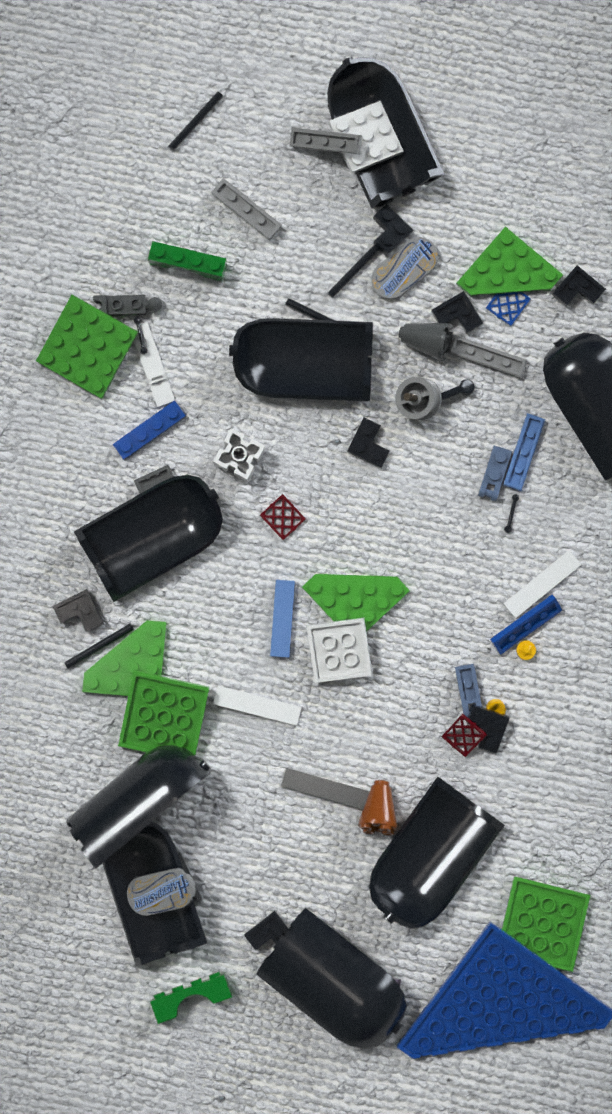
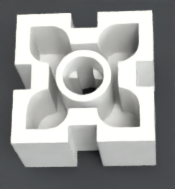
(235, 444)

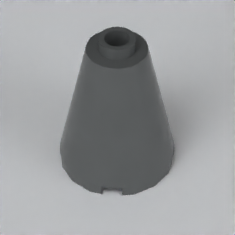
(428, 338)

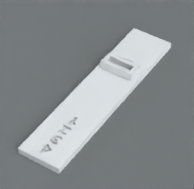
(154, 368)
(542, 584)
(257, 705)

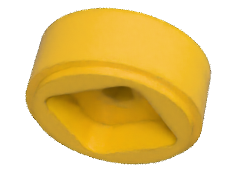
(526, 650)
(496, 705)

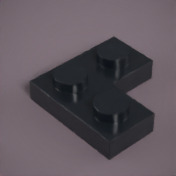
(395, 230)
(578, 282)
(459, 308)
(363, 446)
(81, 606)
(493, 725)
(269, 928)

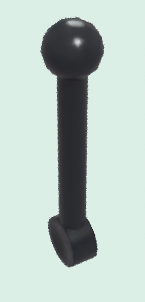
(137, 320)
(508, 528)

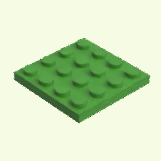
(87, 346)
(162, 713)
(546, 920)

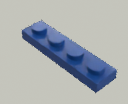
(149, 430)
(526, 624)

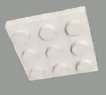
(377, 133)
(339, 650)

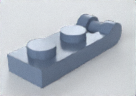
(495, 472)
(467, 687)

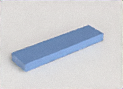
(524, 452)
(282, 618)

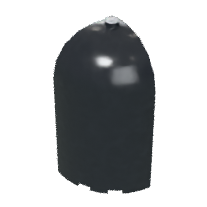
(365, 82)
(304, 358)
(581, 384)
(151, 533)
(135, 800)
(431, 856)
(156, 933)
(334, 983)

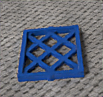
(518, 311)

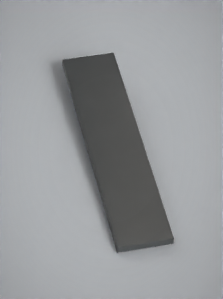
(324, 788)

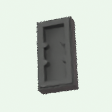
(153, 478)

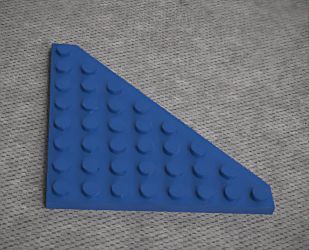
(501, 997)

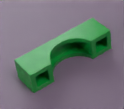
(176, 257)
(215, 989)

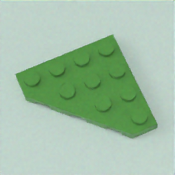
(508, 267)
(355, 595)
(139, 652)

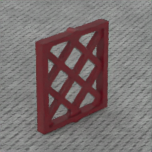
(272, 506)
(472, 726)

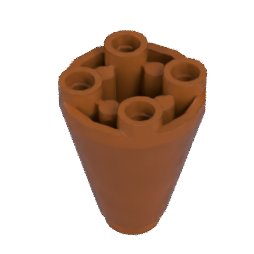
(379, 810)

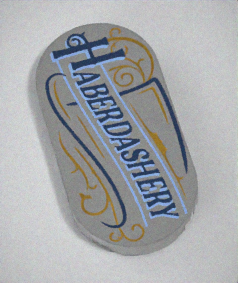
(404, 268)
(161, 891)

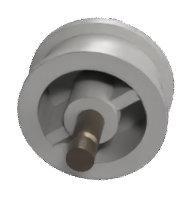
(418, 398)

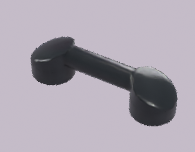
(466, 388)

